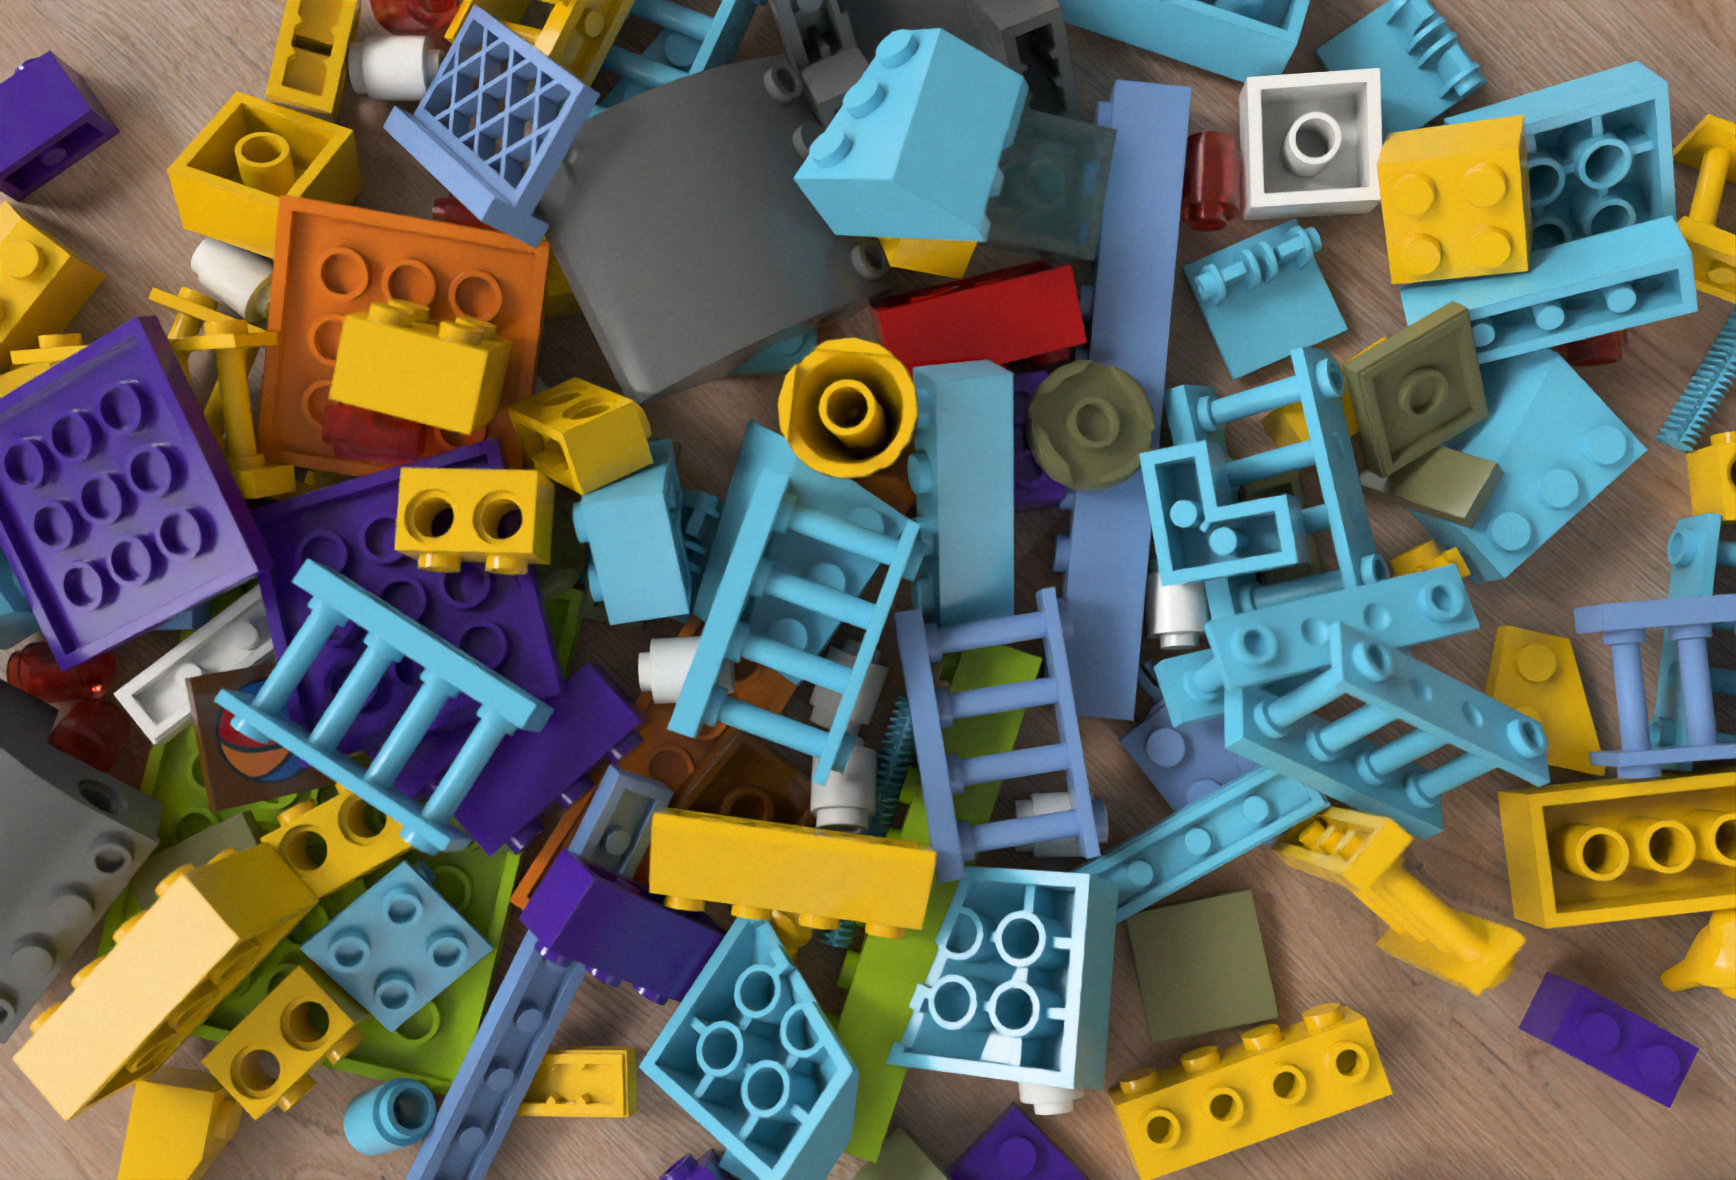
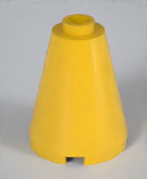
(848, 408)

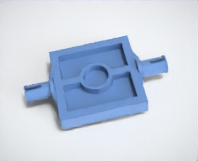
(1181, 760)

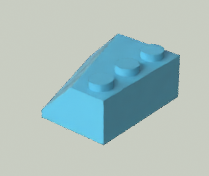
(916, 142)
(1594, 152)
(1555, 455)
(795, 551)
(1018, 981)
(759, 1060)

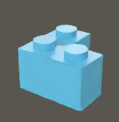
(1202, 532)
(638, 541)

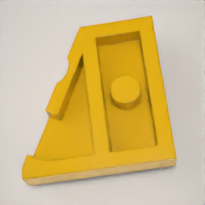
(1542, 680)

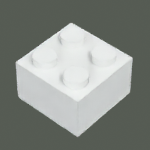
(1310, 144)

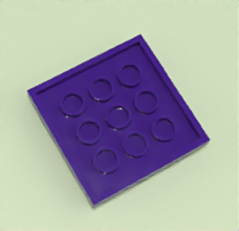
(118, 496)
(478, 611)

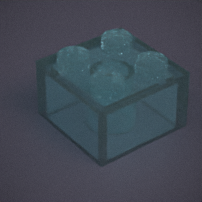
(1051, 188)

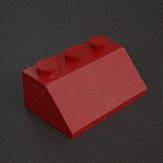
(986, 316)

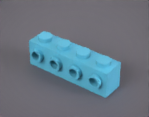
(1570, 291)
(964, 492)

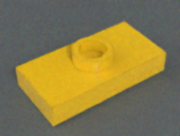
(583, 1083)

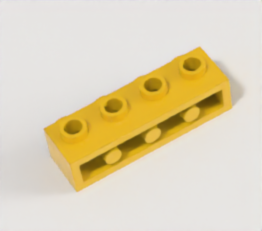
(1248, 1090)

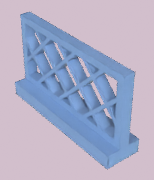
(465, 159)

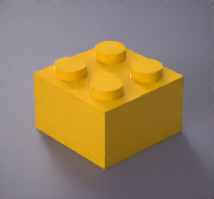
(250, 155)
(1456, 200)
(421, 367)

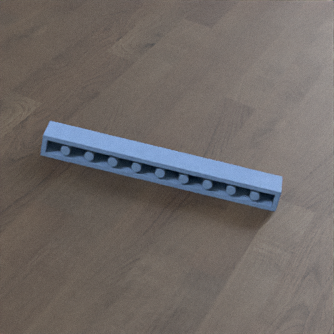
(1126, 327)

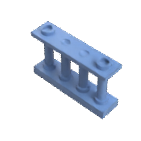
(1688, 623)
(946, 774)

